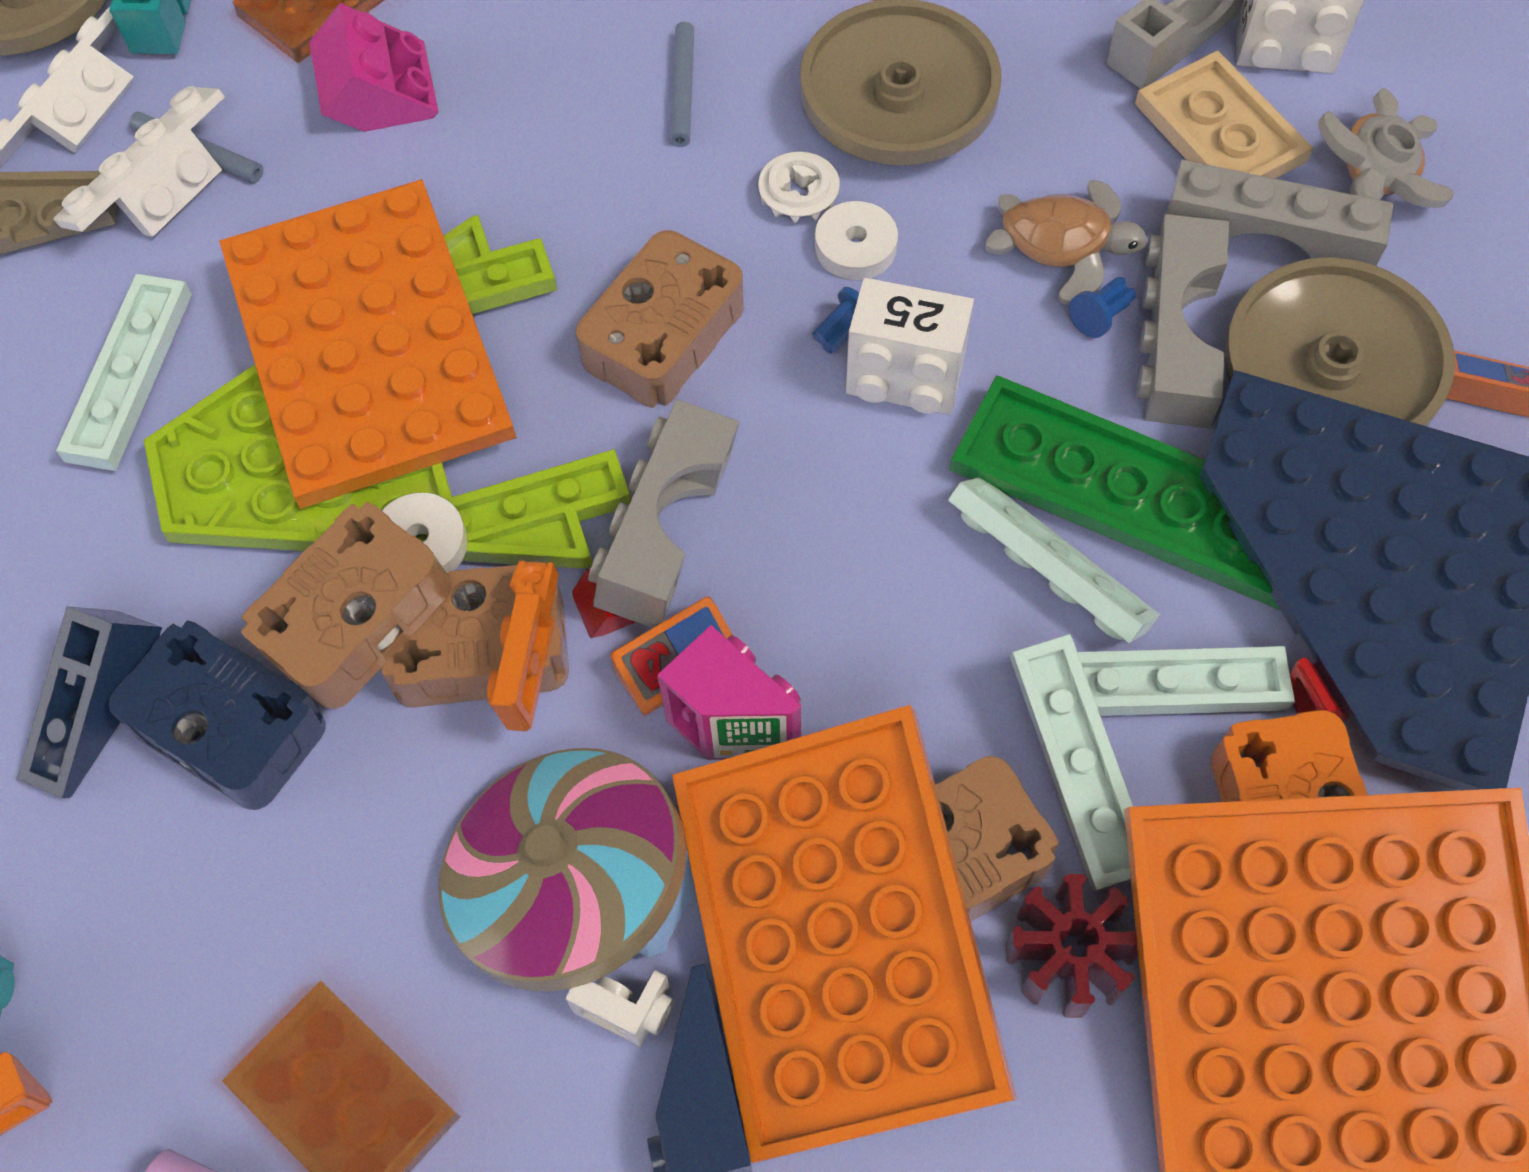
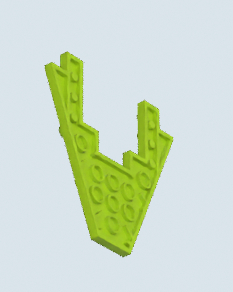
(227, 485)

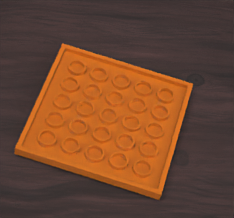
(1336, 981)

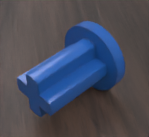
(1094, 311)
(835, 328)

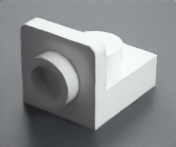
(611, 1007)

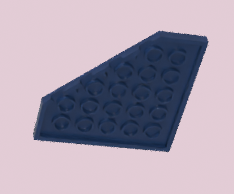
(1393, 565)

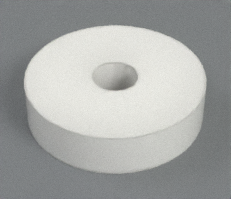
(856, 259)
(438, 519)

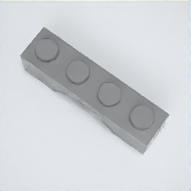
(1159, 36)
(1312, 217)
(1182, 371)
(643, 564)

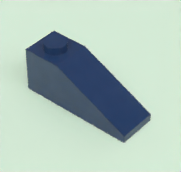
(73, 712)
(697, 1102)

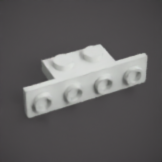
(74, 97)
(155, 173)

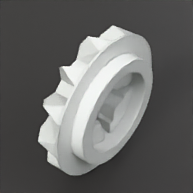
(809, 172)

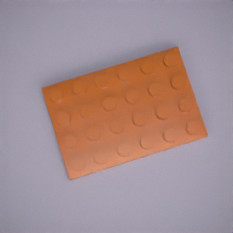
(364, 343)
(839, 938)

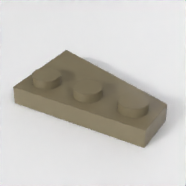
(34, 199)

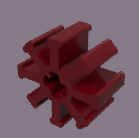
(1052, 929)

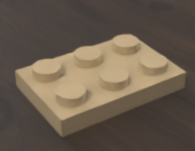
(1222, 120)

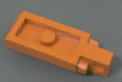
(525, 645)

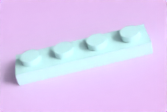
(124, 373)
(1069, 571)
(1189, 680)
(1077, 756)

